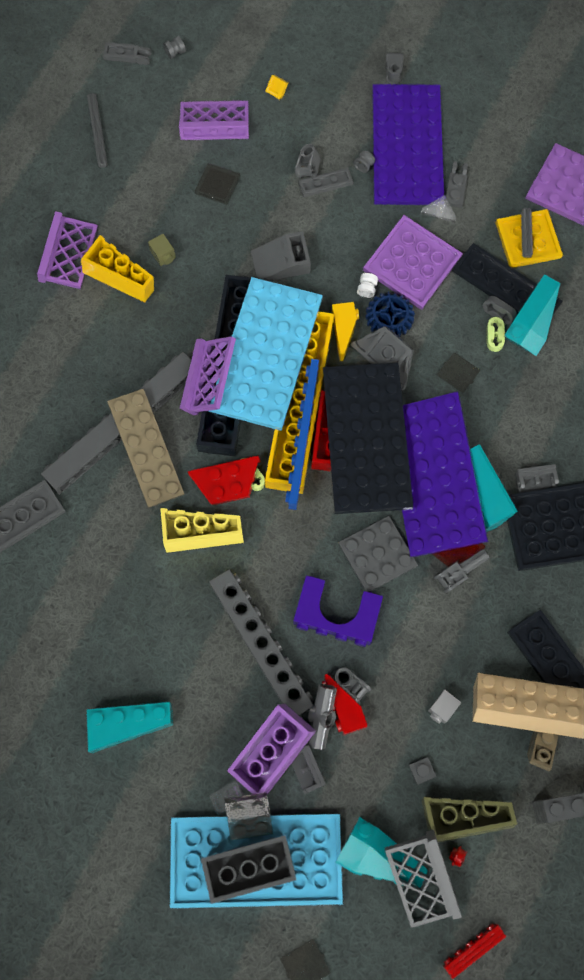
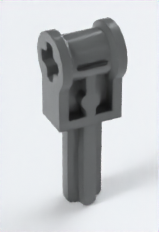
(457, 573)

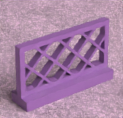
(214, 127)
(51, 250)
(200, 372)

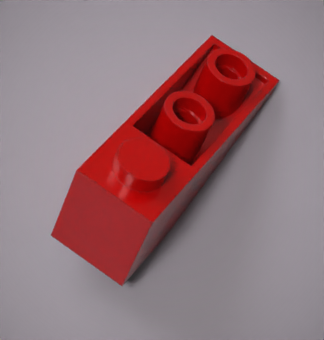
(347, 710)

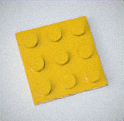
(543, 238)

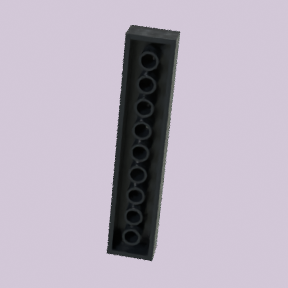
(218, 432)

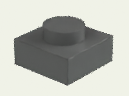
(422, 771)

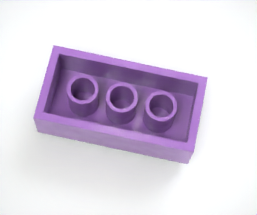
(271, 750)

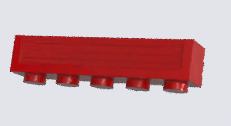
(474, 950)

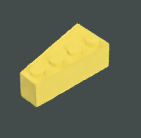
(199, 530)

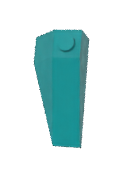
(534, 319)
(366, 854)

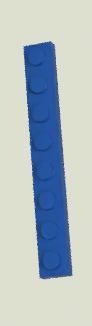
(301, 440)

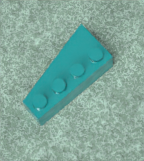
(119, 724)

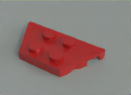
(227, 480)

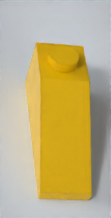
(344, 325)

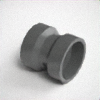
(174, 47)

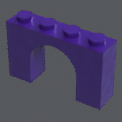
(359, 629)

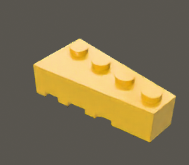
(116, 270)

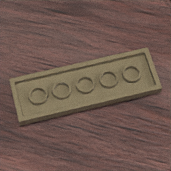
(145, 448)

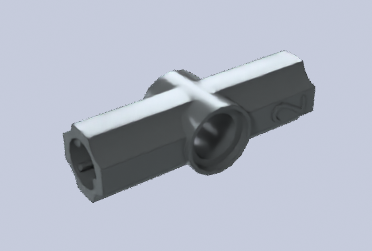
(322, 716)

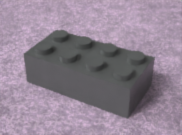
(248, 869)

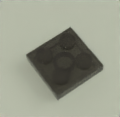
(248, 816)

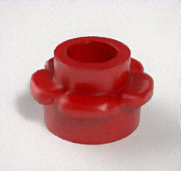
(458, 856)

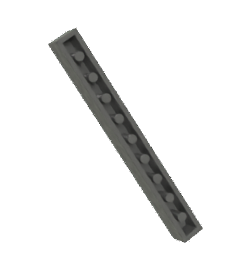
(105, 435)

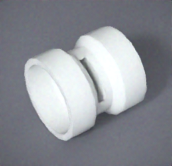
(368, 282)

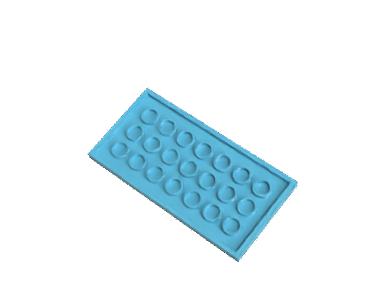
(268, 352)
(313, 848)

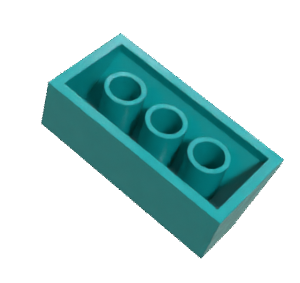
(494, 499)

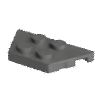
(386, 347)

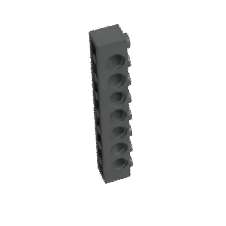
(220, 586)

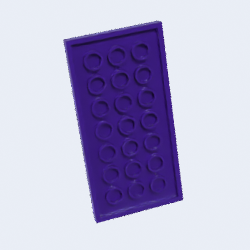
(407, 144)
(442, 478)

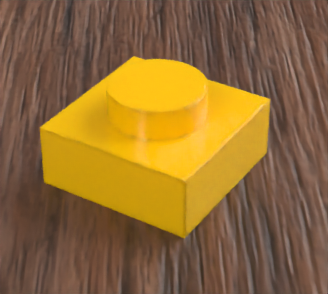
(276, 86)

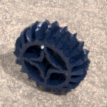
(403, 311)

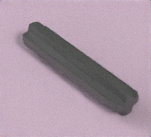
(526, 226)

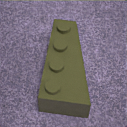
(466, 818)

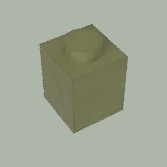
(161, 250)

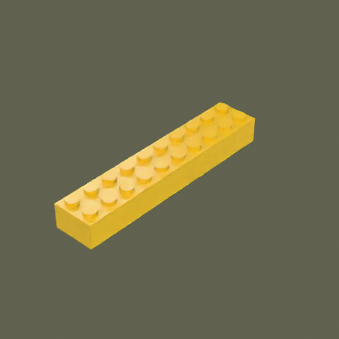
(283, 441)

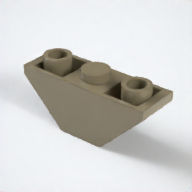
(542, 749)

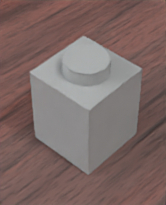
(444, 707)

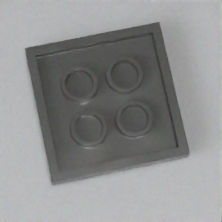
(377, 554)

